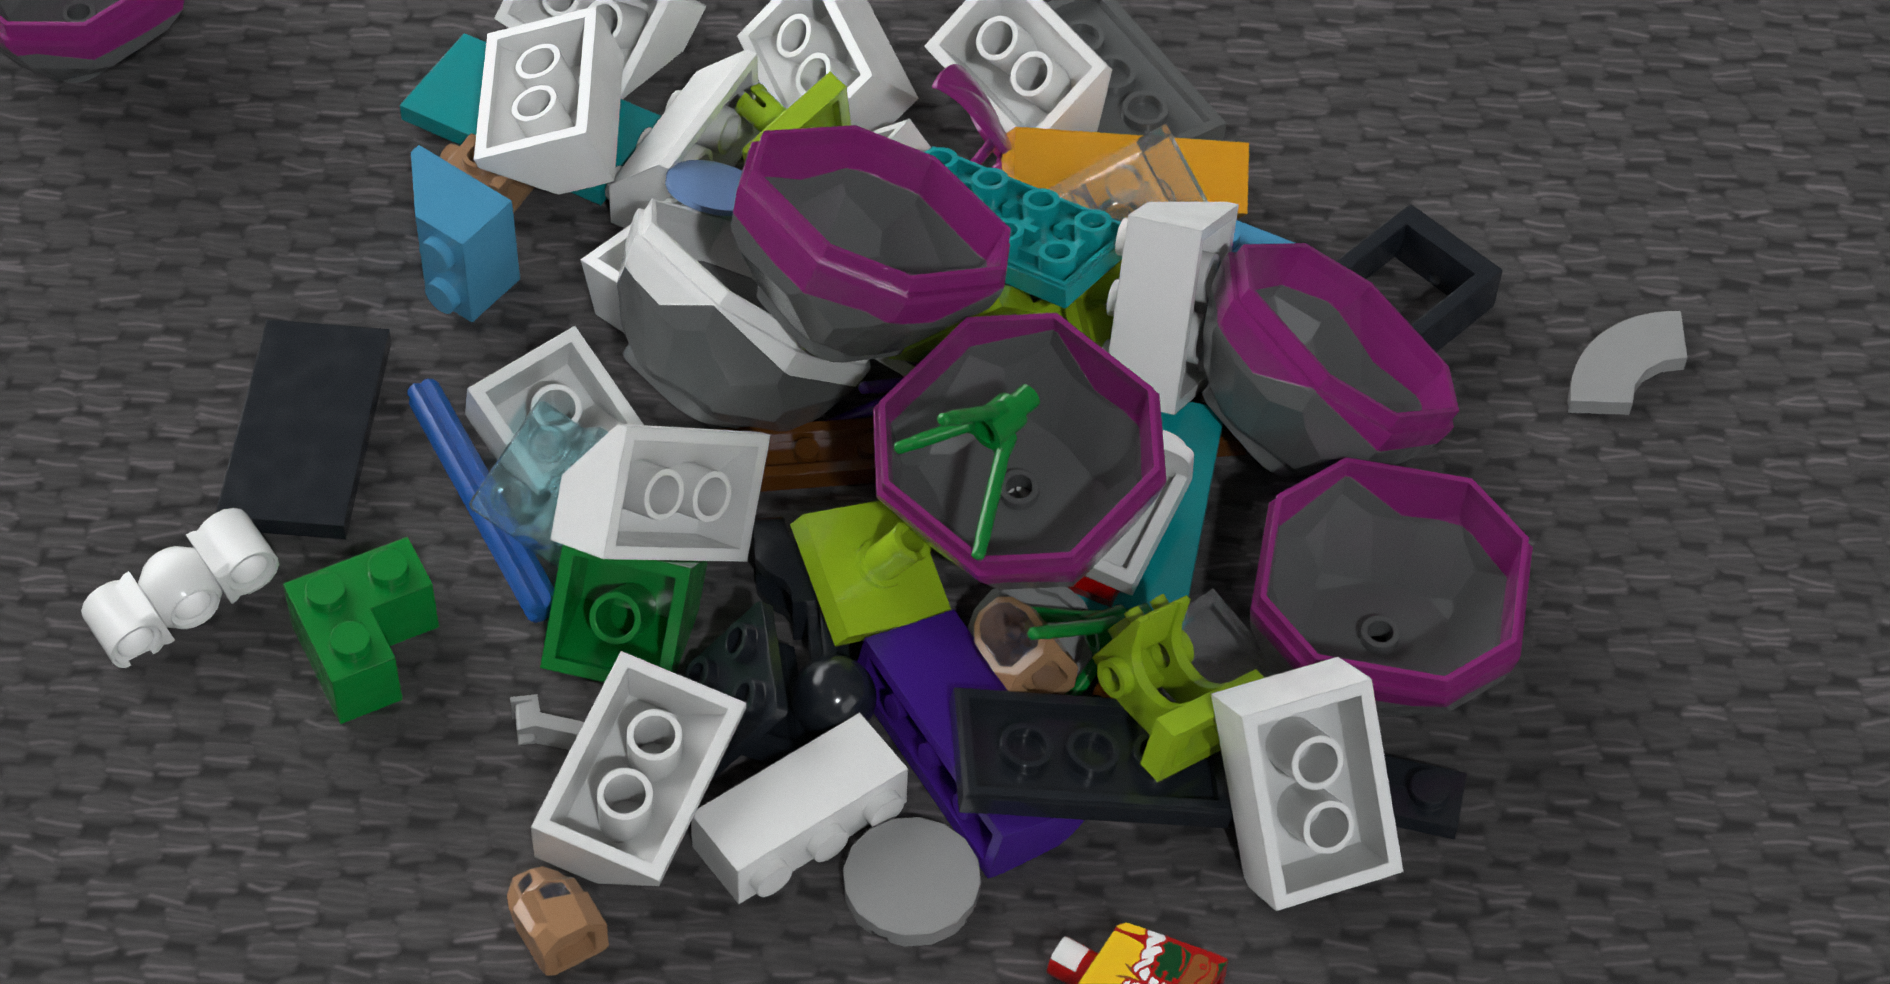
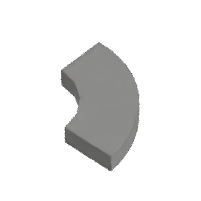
(1623, 359)

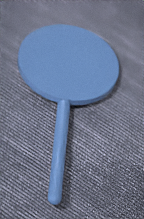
(704, 185)

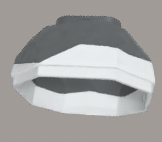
(707, 336)

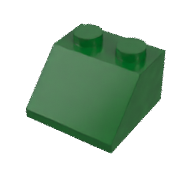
(620, 607)

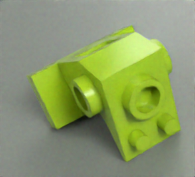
(1156, 653)

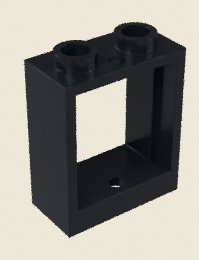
(1440, 259)

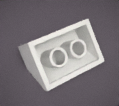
(645, 30)
(811, 37)
(1026, 63)
(551, 103)
(695, 126)
(1164, 293)
(663, 494)
(635, 775)

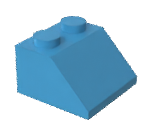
(462, 237)

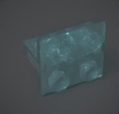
(526, 479)

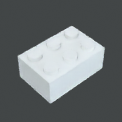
(1307, 782)

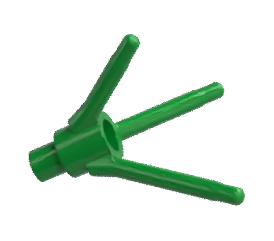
(995, 429)
(1087, 623)

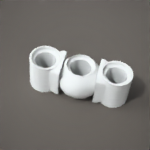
(180, 587)

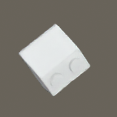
(556, 372)

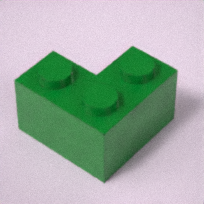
(353, 616)

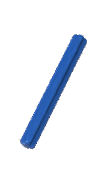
(467, 474)

